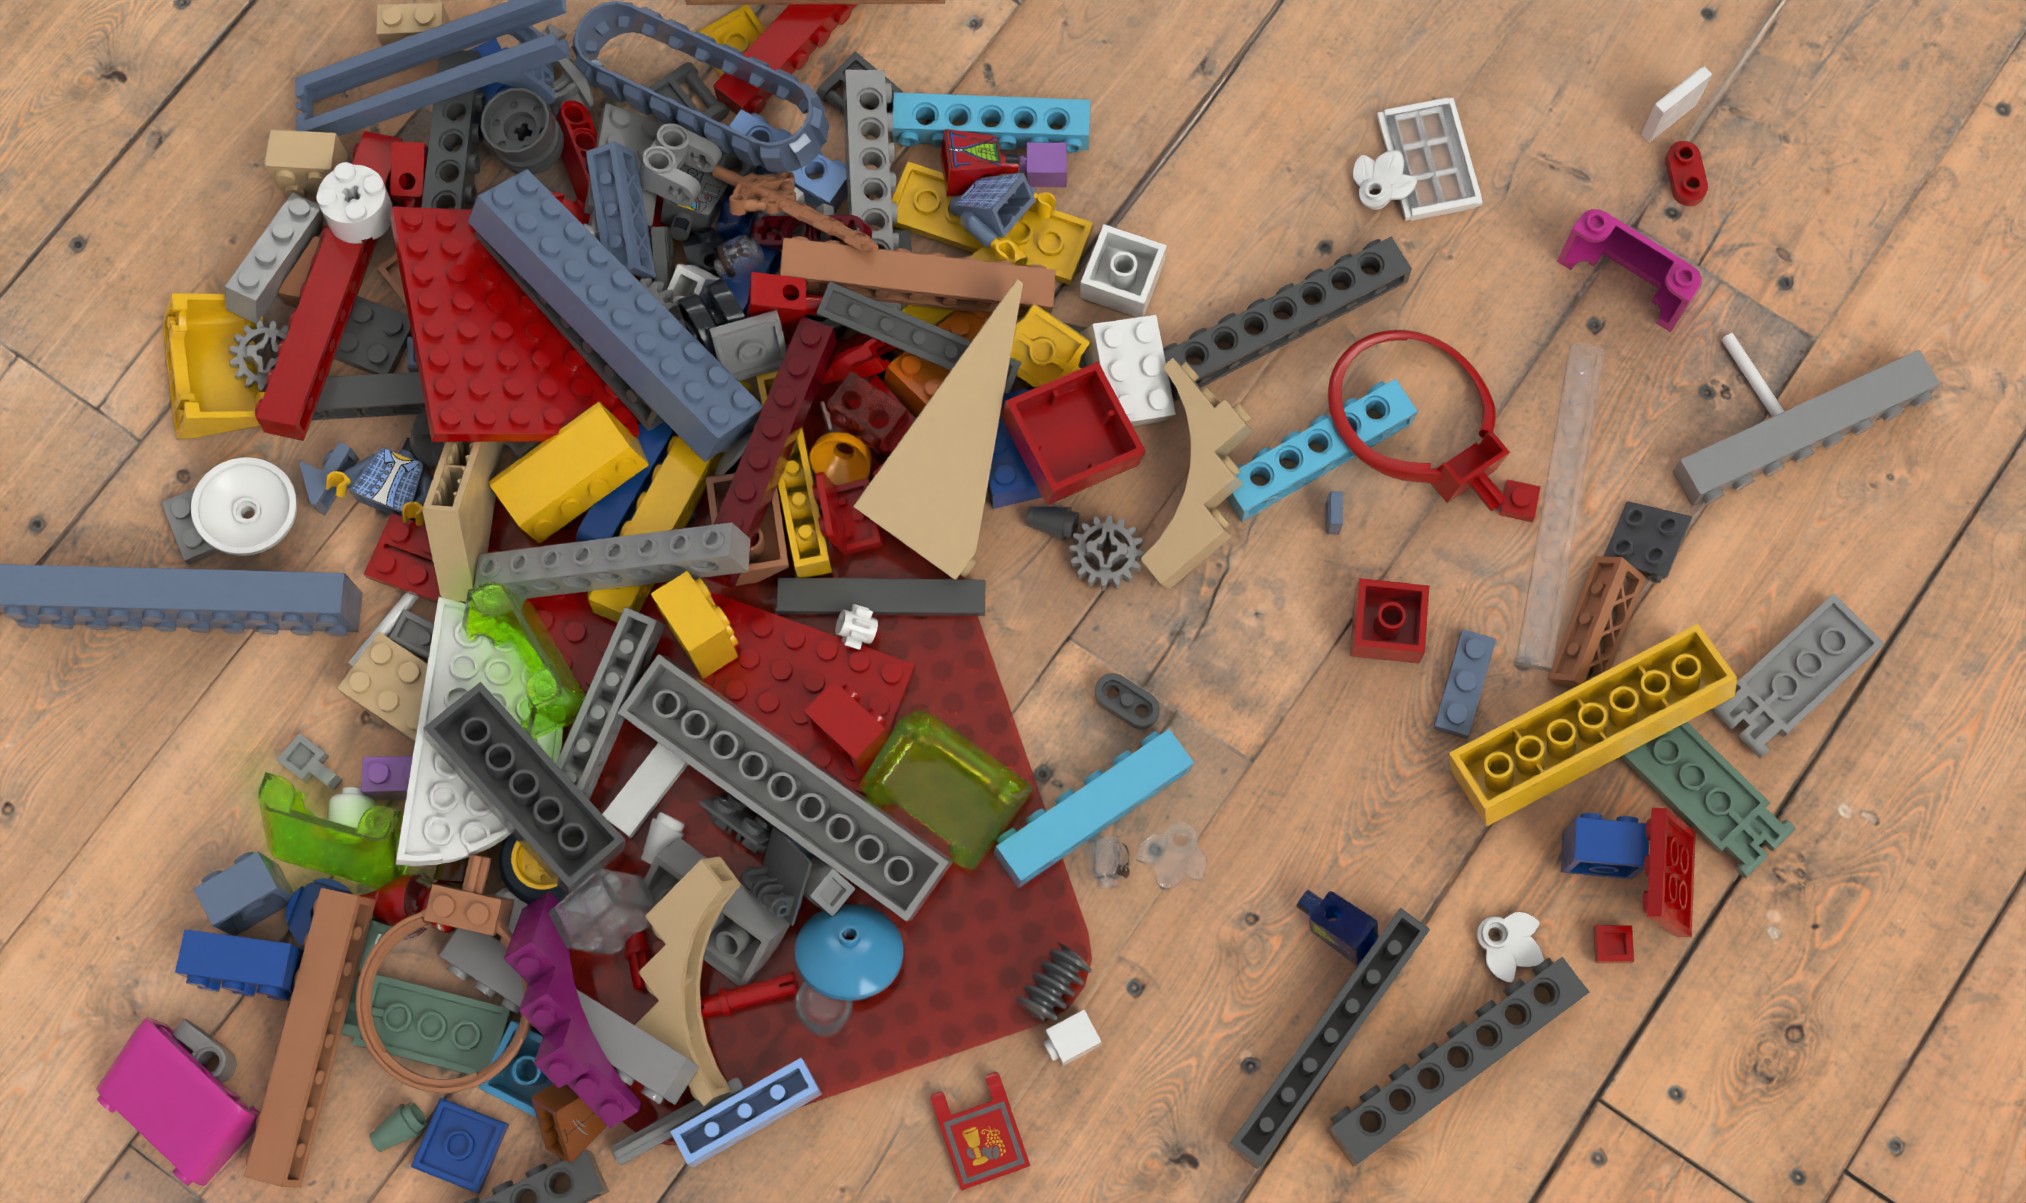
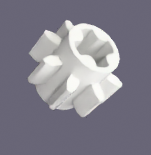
(856, 626)

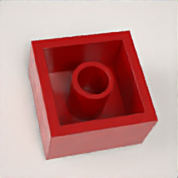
(1389, 620)
(847, 726)

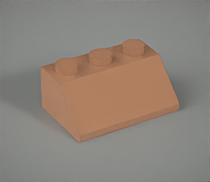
(769, 547)

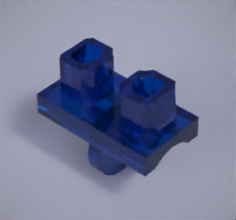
(734, 225)

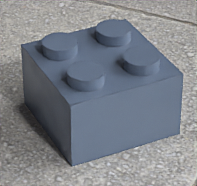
(244, 893)

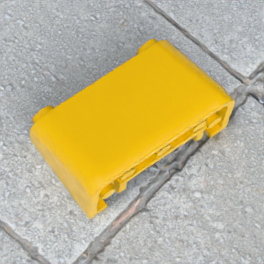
(201, 382)

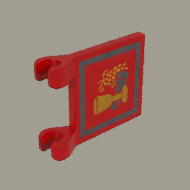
(982, 1138)

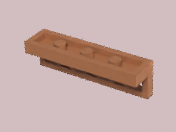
(1593, 620)

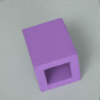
(1045, 164)

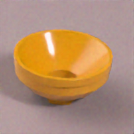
(836, 465)

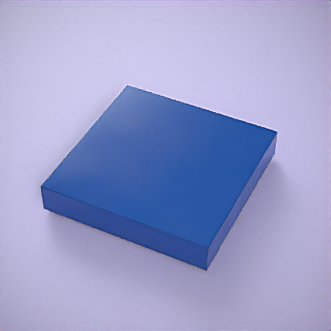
(459, 1145)

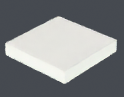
(1676, 104)

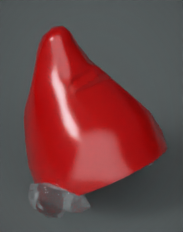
(398, 899)

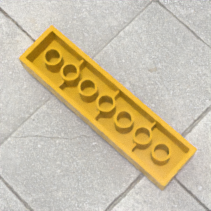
(1592, 724)

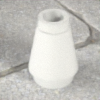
(661, 834)

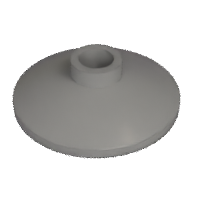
(732, 454)

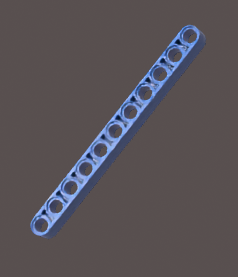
(610, 513)

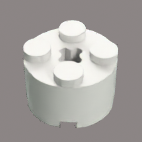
(355, 203)

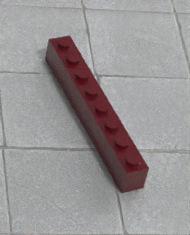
(776, 432)

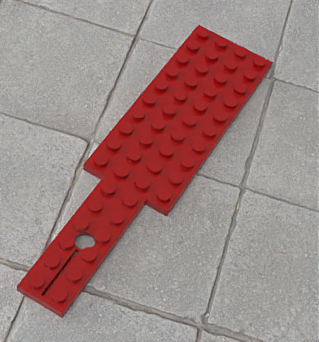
(772, 679)

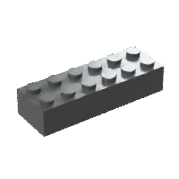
(524, 788)

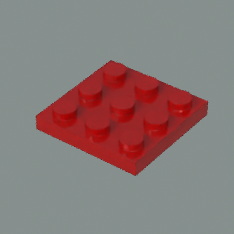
(1670, 872)

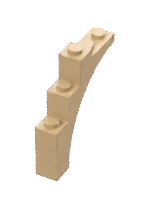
(1195, 528)
(674, 974)

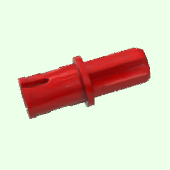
(638, 956)

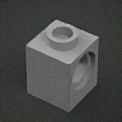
(826, 887)

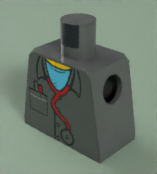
(703, 210)

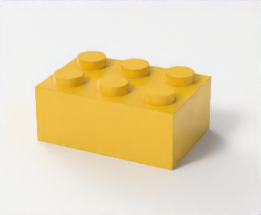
(696, 623)

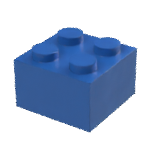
(1604, 846)

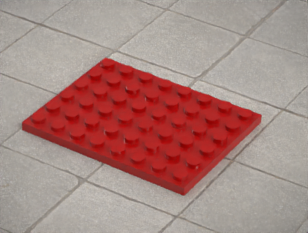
(480, 343)

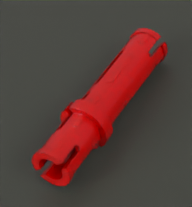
(747, 995)

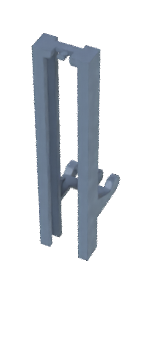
(520, 66)

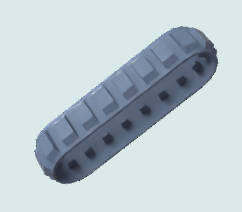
(623, 17)

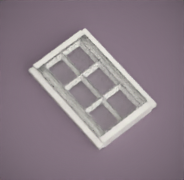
(1435, 155)

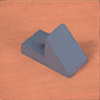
(315, 480)

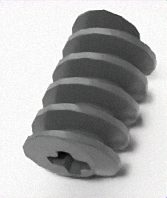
(1053, 984)

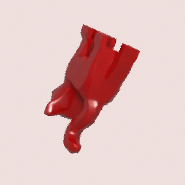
(857, 354)

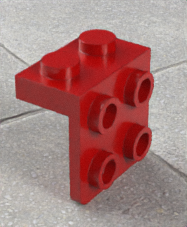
(841, 522)

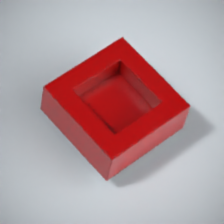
(1521, 500)
(1613, 944)

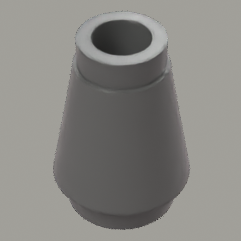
(1055, 521)

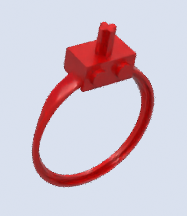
(1452, 477)

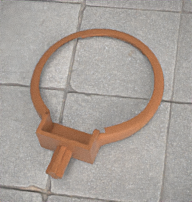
(455, 907)

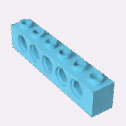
(978, 110)
(1387, 399)

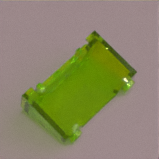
(552, 687)
(946, 785)
(349, 853)

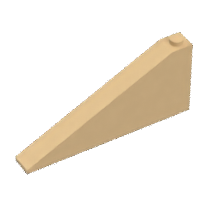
(940, 470)
(461, 513)

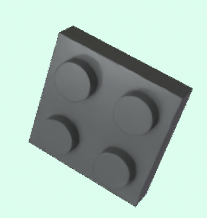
(374, 338)

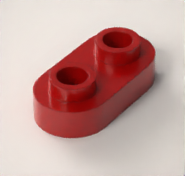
(1684, 171)

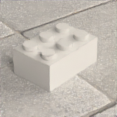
(1133, 364)

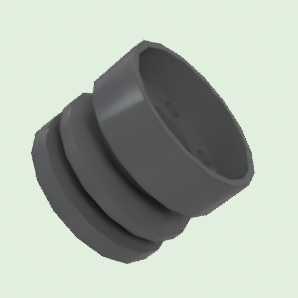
(522, 131)

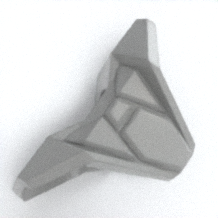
(572, 83)

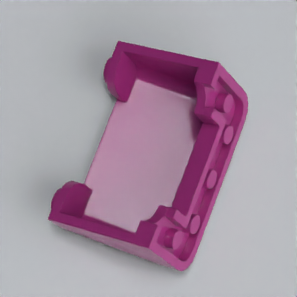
(1603, 234)
(176, 1103)

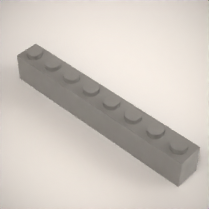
(1805, 428)
(626, 1046)

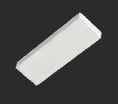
(644, 790)

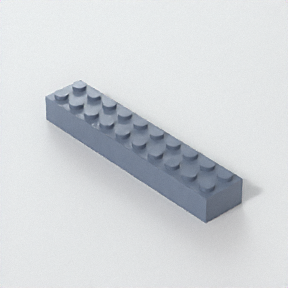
(615, 314)
(180, 599)

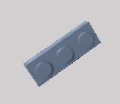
(1464, 684)

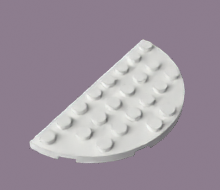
(441, 813)

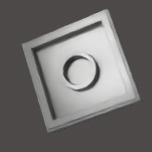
(750, 345)

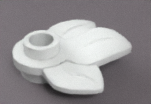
(1382, 174)
(1514, 947)

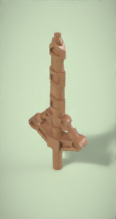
(778, 194)

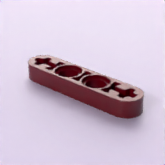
(787, 224)

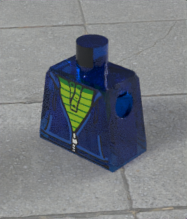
(1352, 931)

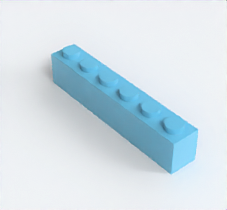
(1093, 807)

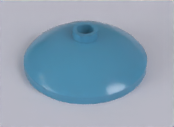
(849, 967)

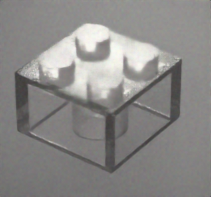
(603, 912)

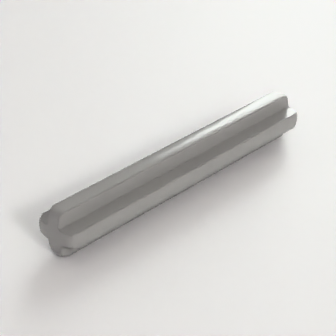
(660, 1130)

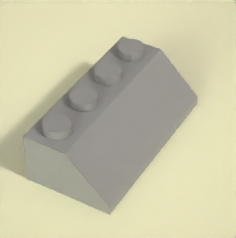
(745, 929)

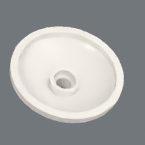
(241, 487)

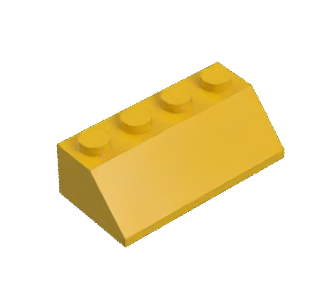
(569, 472)

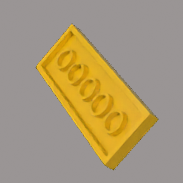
(1049, 242)

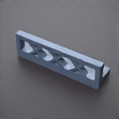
(617, 211)

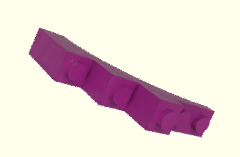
(552, 1005)

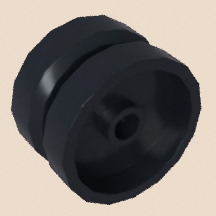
(720, 310)

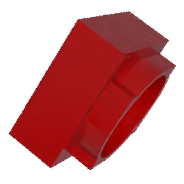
(1072, 433)

